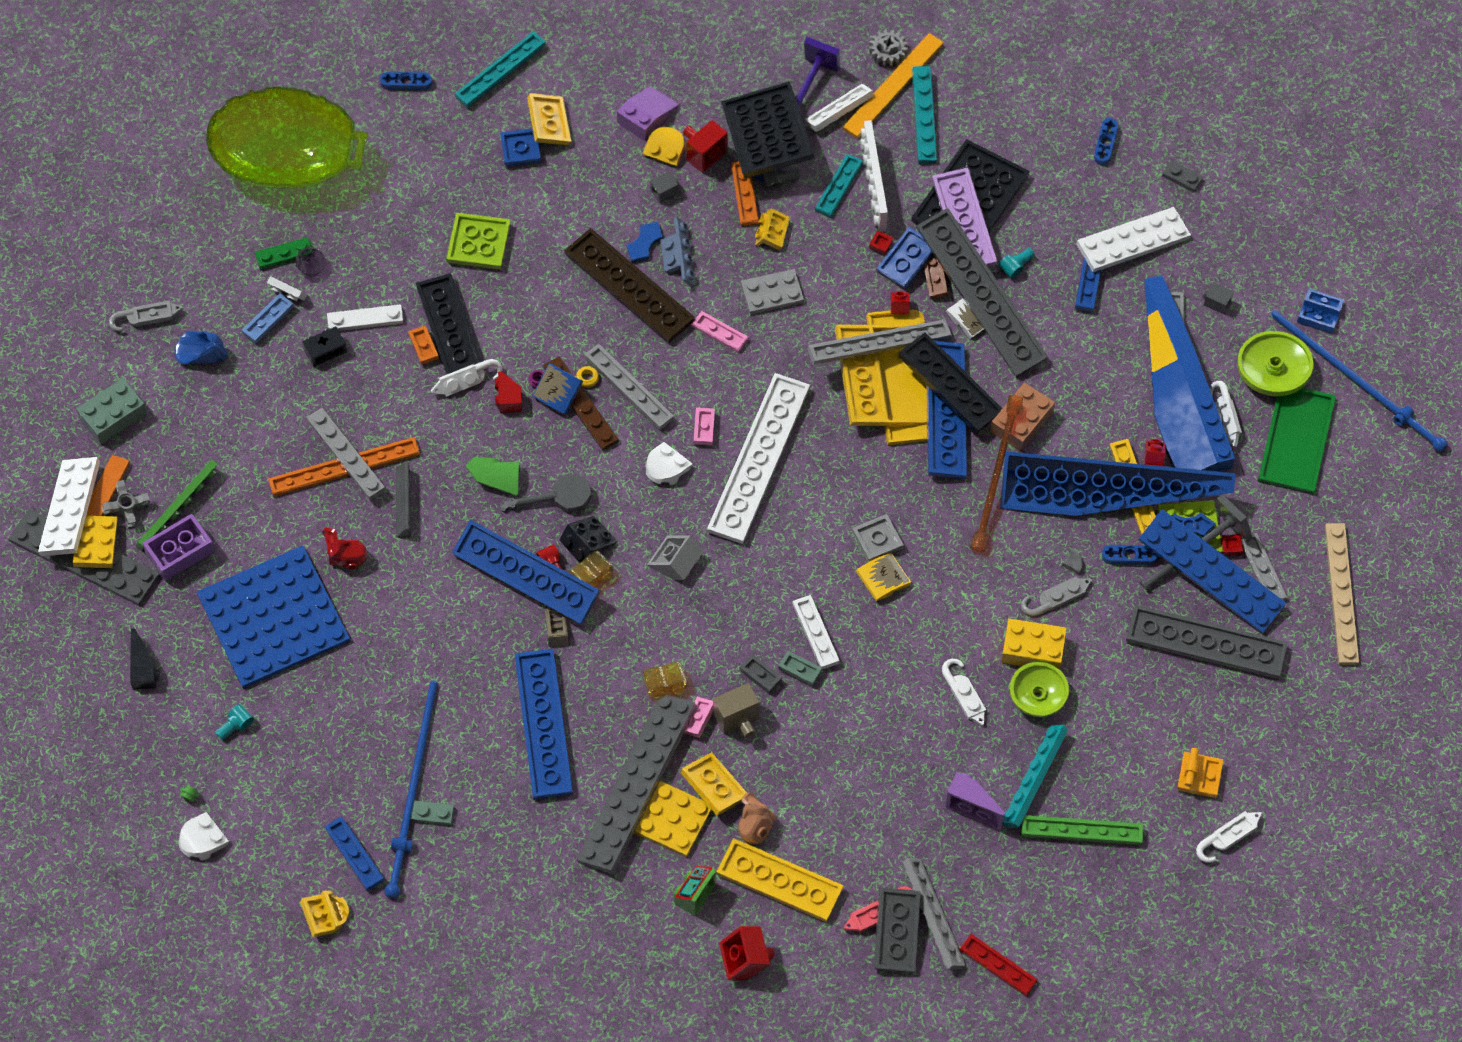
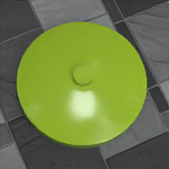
(1275, 363)

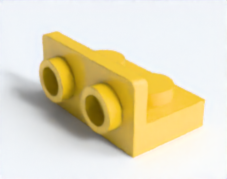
(772, 229)

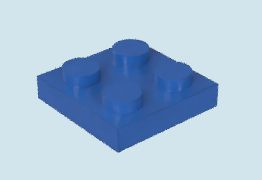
(519, 147)

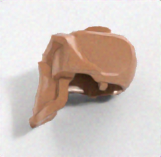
(756, 820)

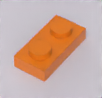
(423, 345)

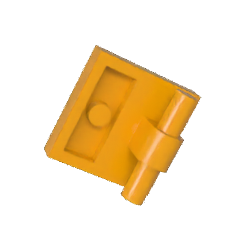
(1200, 774)

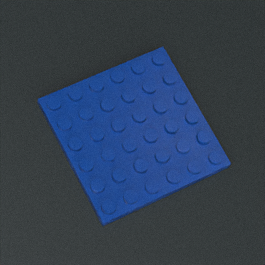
(273, 616)

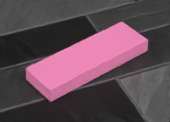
(720, 331)

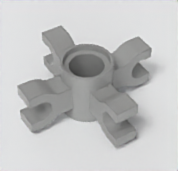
(110, 507)

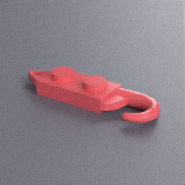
(865, 917)

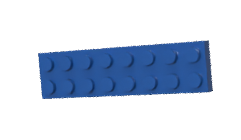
(946, 429)
(1212, 571)
(526, 572)
(543, 724)

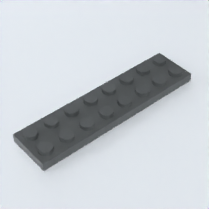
(125, 579)
(1207, 641)

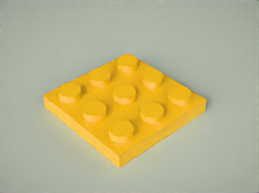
(673, 819)

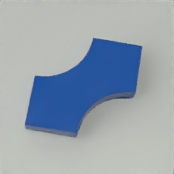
(648, 236)
(1198, 524)

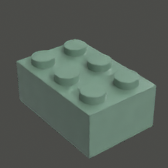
(111, 411)

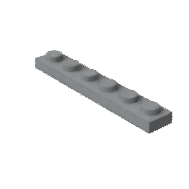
(629, 387)
(346, 454)
(933, 912)

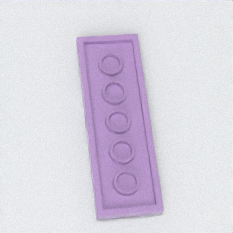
(958, 194)

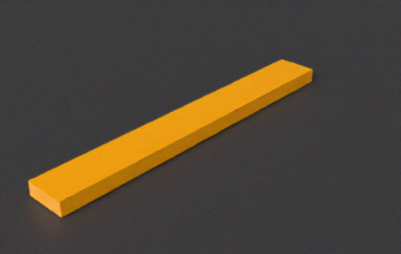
(893, 85)

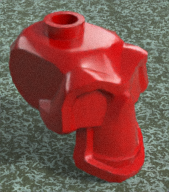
(343, 552)

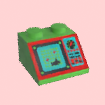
(695, 889)

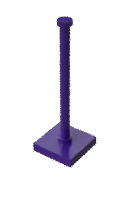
(820, 55)

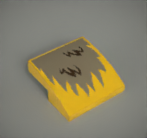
(883, 576)

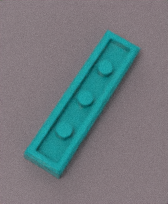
(838, 185)

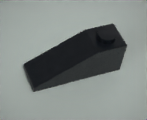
(142, 668)

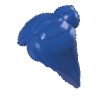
(200, 348)

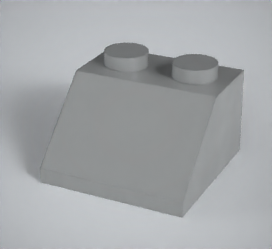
(676, 556)

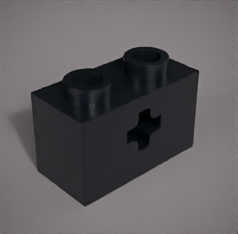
(333, 346)

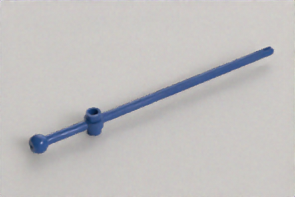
(1401, 416)
(402, 844)

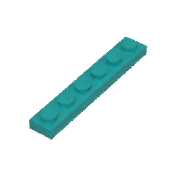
(500, 69)
(924, 114)
(1034, 776)

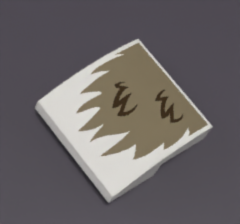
(962, 315)

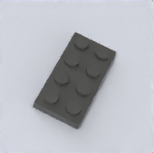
(897, 930)

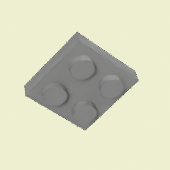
(877, 537)

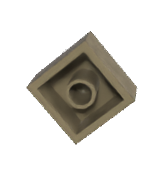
(737, 710)

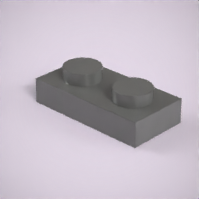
(1182, 176)
(760, 673)

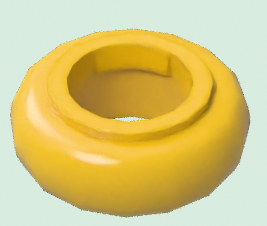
(588, 370)

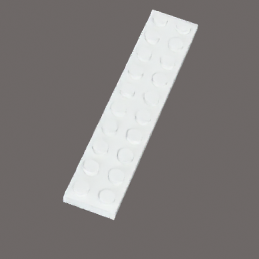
(758, 458)

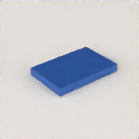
(905, 259)

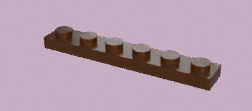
(589, 414)

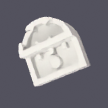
(666, 465)
(201, 837)

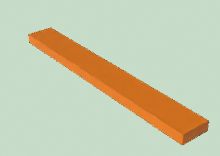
(334, 470)

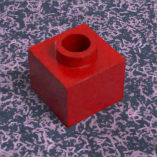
(900, 303)

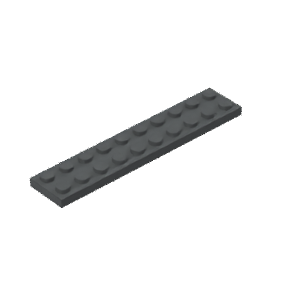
(982, 292)
(636, 783)

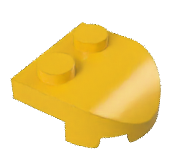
(665, 145)
(324, 913)

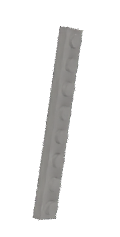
(876, 342)

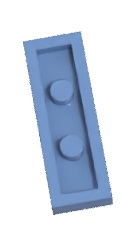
(267, 318)

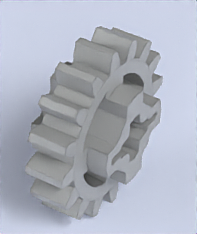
(895, 52)

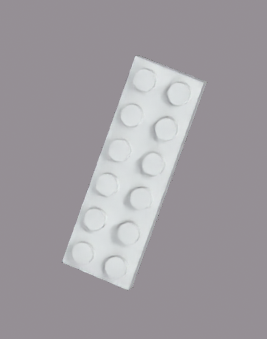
(873, 174)
(1133, 239)
(69, 506)

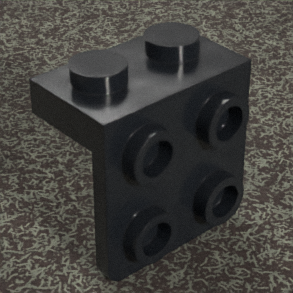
(586, 537)

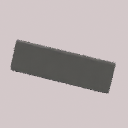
(403, 502)

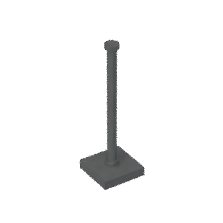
(1232, 518)

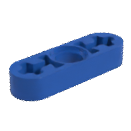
(419, 76)
(1104, 135)
(1125, 548)

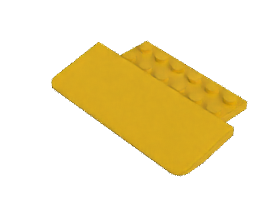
(881, 386)

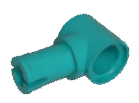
(1014, 264)
(238, 719)

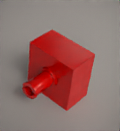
(705, 145)
(745, 953)

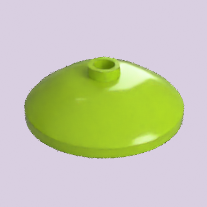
(1042, 679)

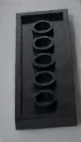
(448, 323)
(950, 382)

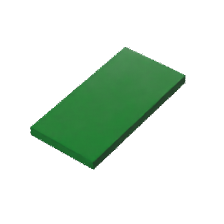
(1297, 440)

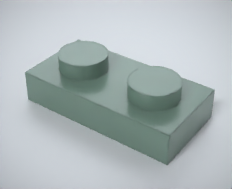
(800, 668)
(432, 813)

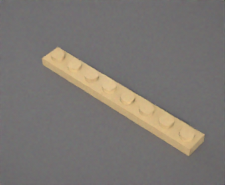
(1341, 594)

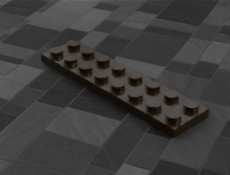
(629, 285)

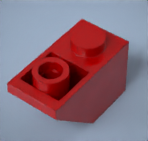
(509, 395)
(1154, 453)

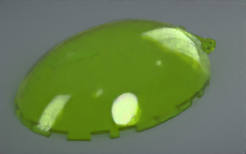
(283, 138)

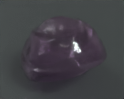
(310, 261)

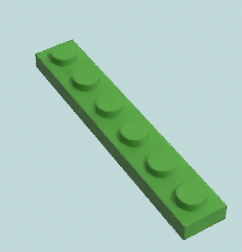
(182, 500)
(1082, 830)

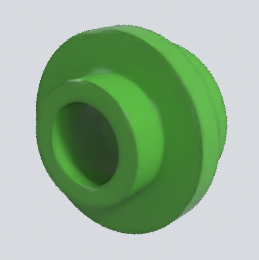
(189, 793)

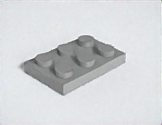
(772, 291)

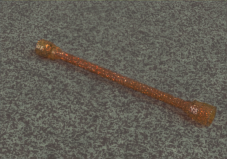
(980, 538)

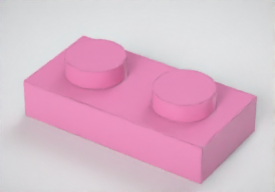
(704, 426)
(700, 717)

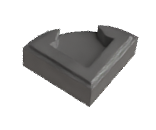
(1073, 562)

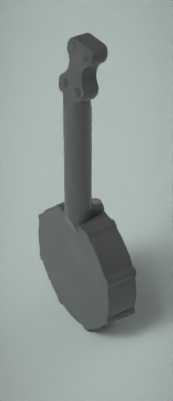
(569, 493)

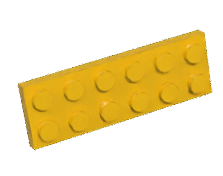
(780, 880)

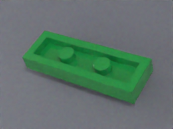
(281, 253)

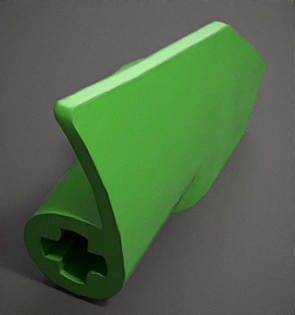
(496, 474)

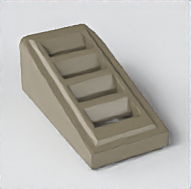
(556, 638)

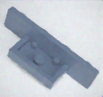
(677, 253)

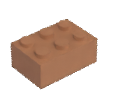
(1032, 416)

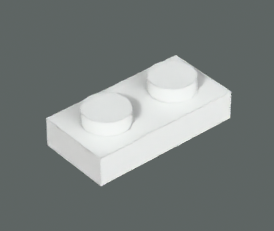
(279, 286)

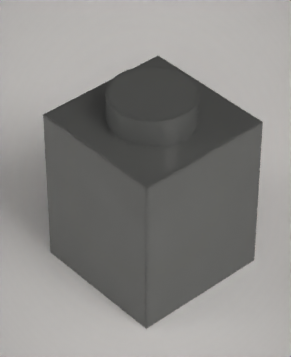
(664, 186)
(1217, 298)

